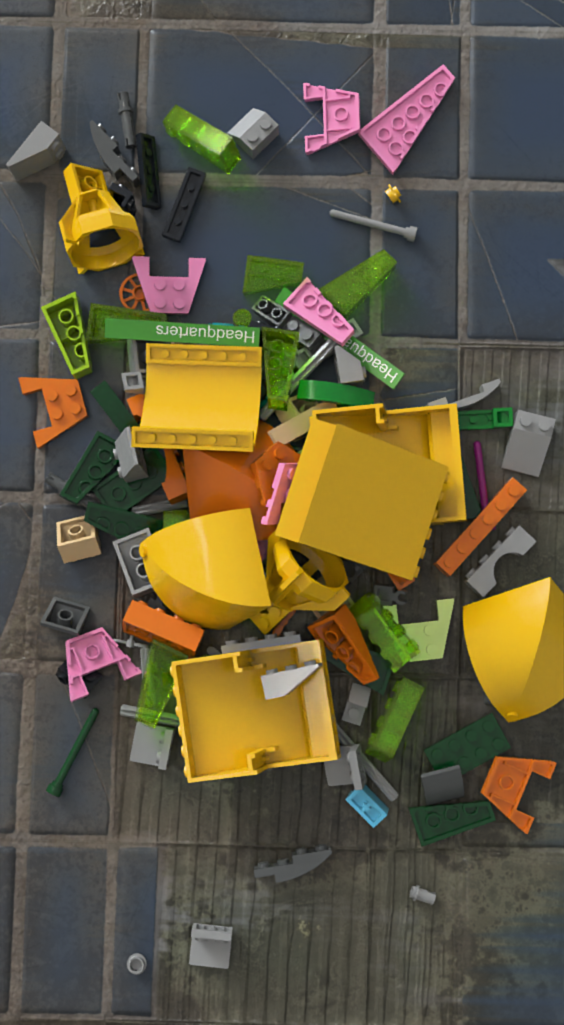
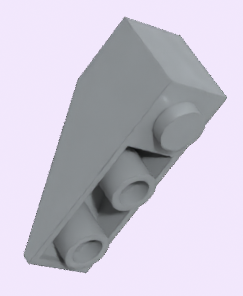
(284, 682)

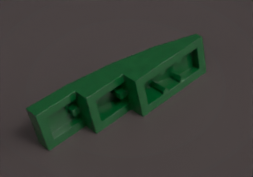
(113, 407)

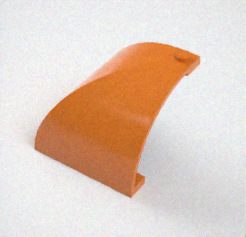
(226, 482)

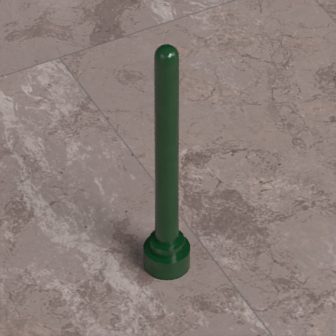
(56, 787)

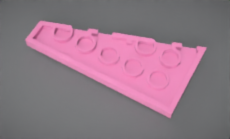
(398, 126)

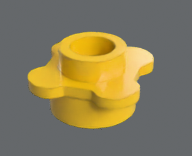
(393, 194)

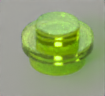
(242, 317)

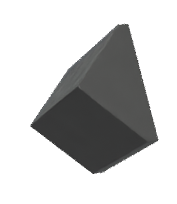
(66, 616)

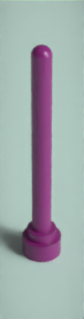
(481, 475)

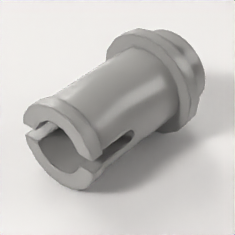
(423, 895)

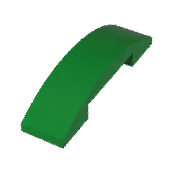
(334, 393)
(485, 419)

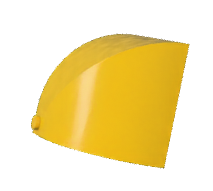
(208, 569)
(519, 648)

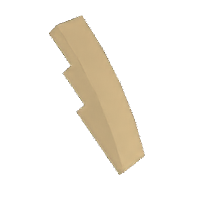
(296, 426)

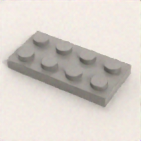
(254, 643)

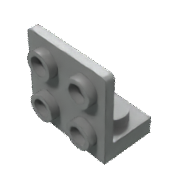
(152, 745)
(348, 768)
(210, 945)

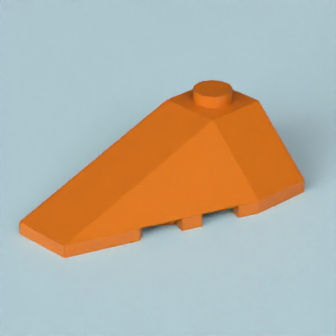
(346, 642)

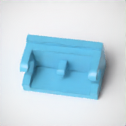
(368, 805)

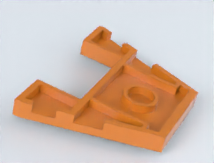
(63, 402)
(507, 783)

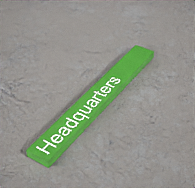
(182, 332)
(370, 359)

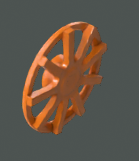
(137, 293)

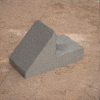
(356, 704)

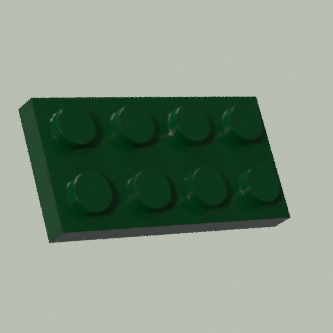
(123, 495)
(469, 745)

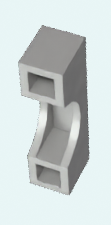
(482, 578)

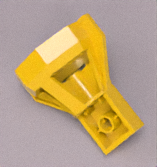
(94, 211)
(292, 586)

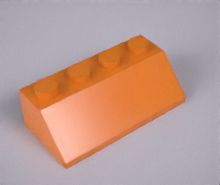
(156, 624)

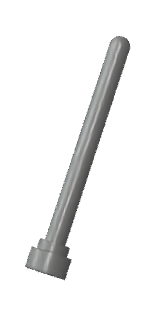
(408, 232)

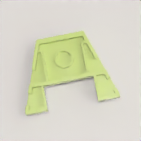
(429, 635)

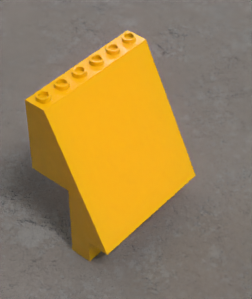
(421, 430)
(362, 499)
(237, 732)

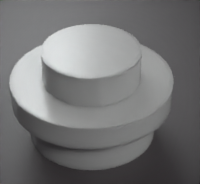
(136, 963)

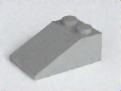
(37, 152)
(528, 443)
(130, 458)
(132, 563)

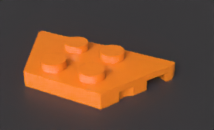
(266, 465)

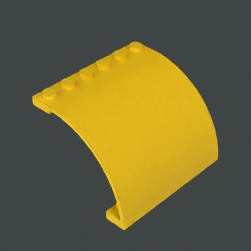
(200, 397)

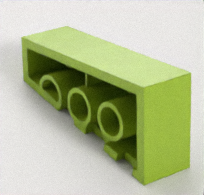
(69, 331)

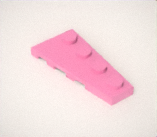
(315, 310)

